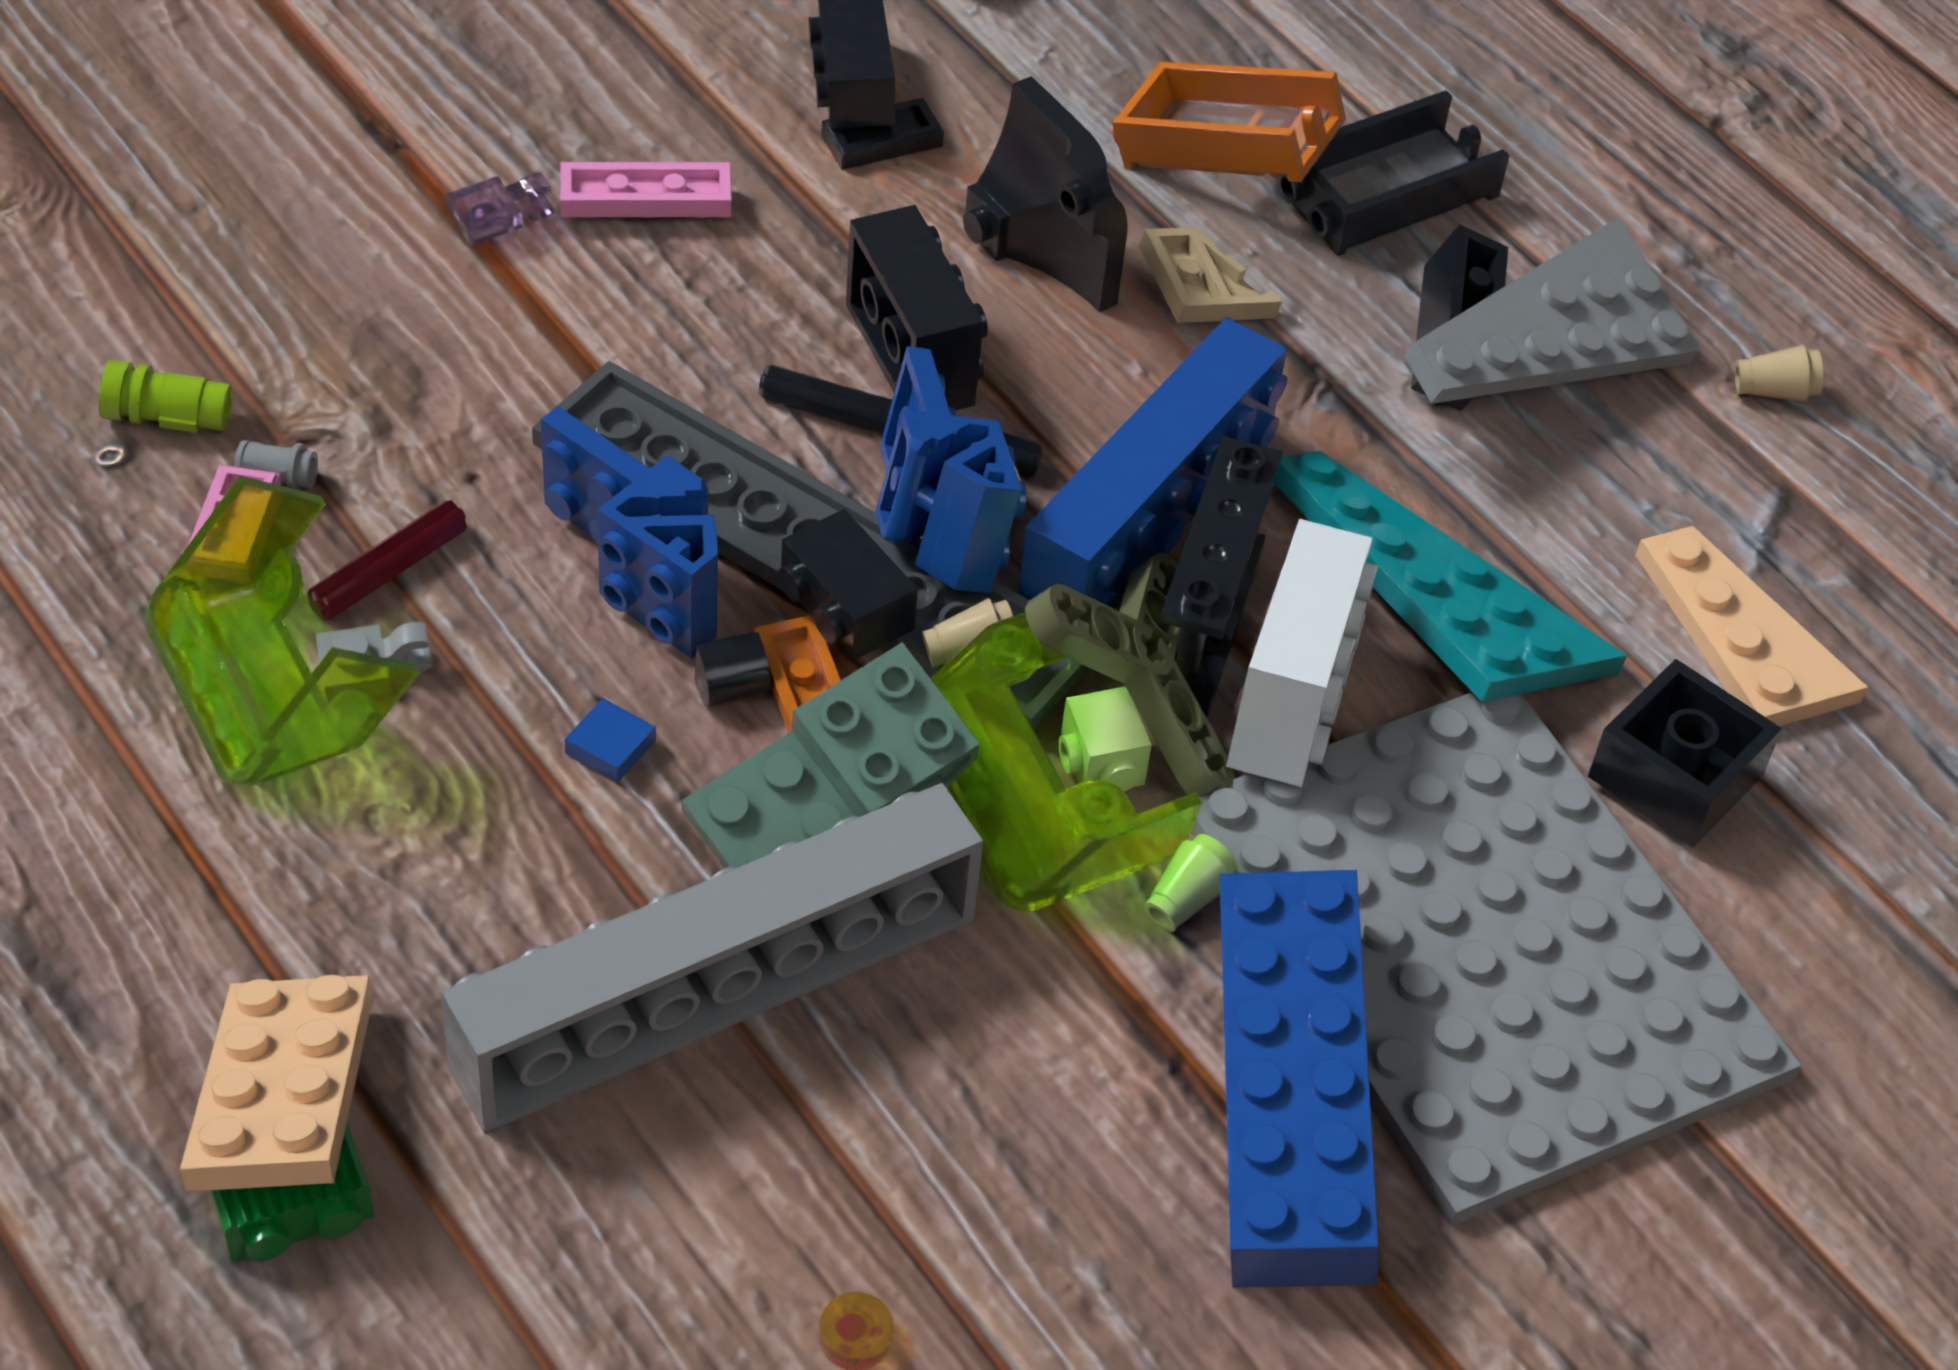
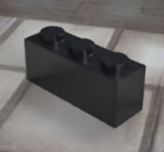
(853, 63)
(1455, 279)

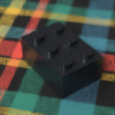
(913, 297)

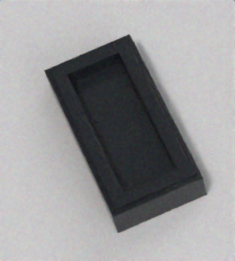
(914, 132)

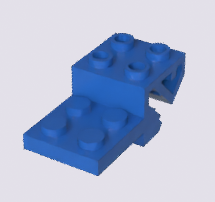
(946, 482)
(648, 528)

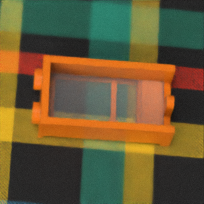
(1230, 119)

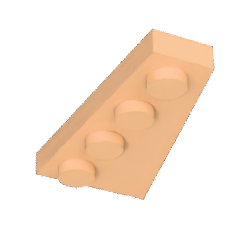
(1744, 633)

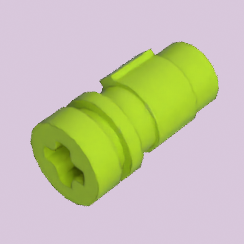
(170, 398)

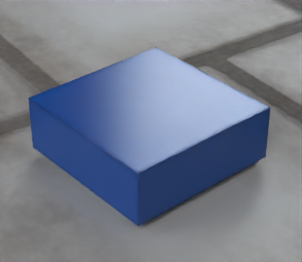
(610, 740)

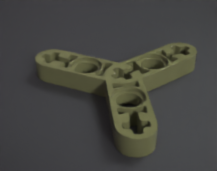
(1141, 654)

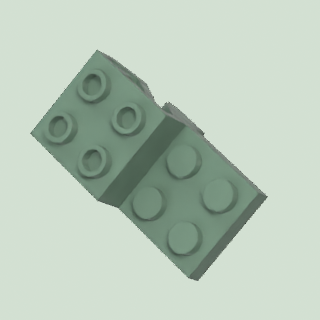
(845, 757)

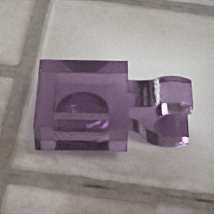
(495, 209)

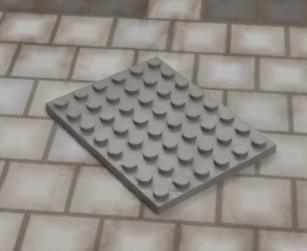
(1516, 952)

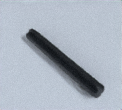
(861, 408)

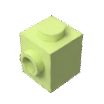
(1104, 739)

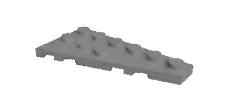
(1566, 321)

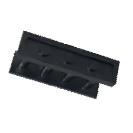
(1219, 563)

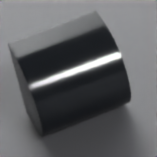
(731, 669)

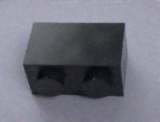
(847, 585)

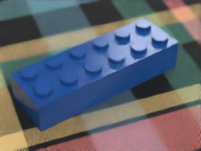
(1155, 468)
(1297, 1081)

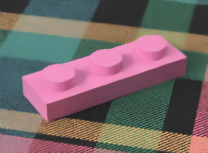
(645, 189)

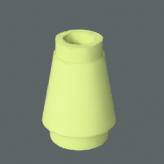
(1189, 881)

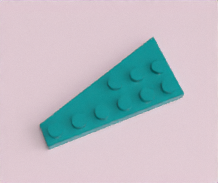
(1461, 606)

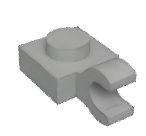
(405, 643)

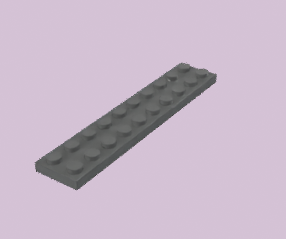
(765, 499)

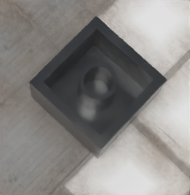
(1684, 752)

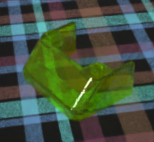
(234, 659)
(1035, 832)

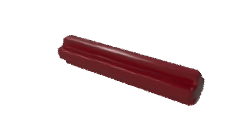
(386, 560)

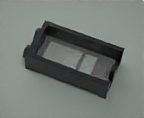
(1393, 174)

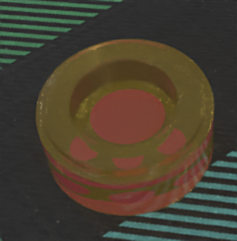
(856, 1331)

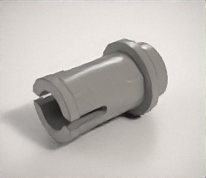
(296, 465)

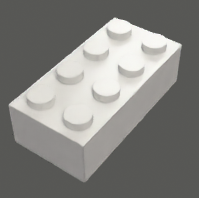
(1303, 654)

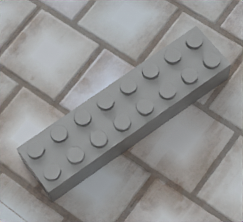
(710, 956)

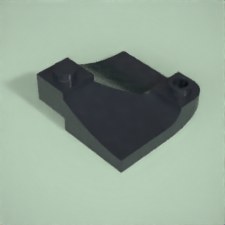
(1050, 199)

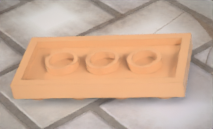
(278, 1084)

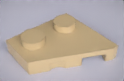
(1202, 280)

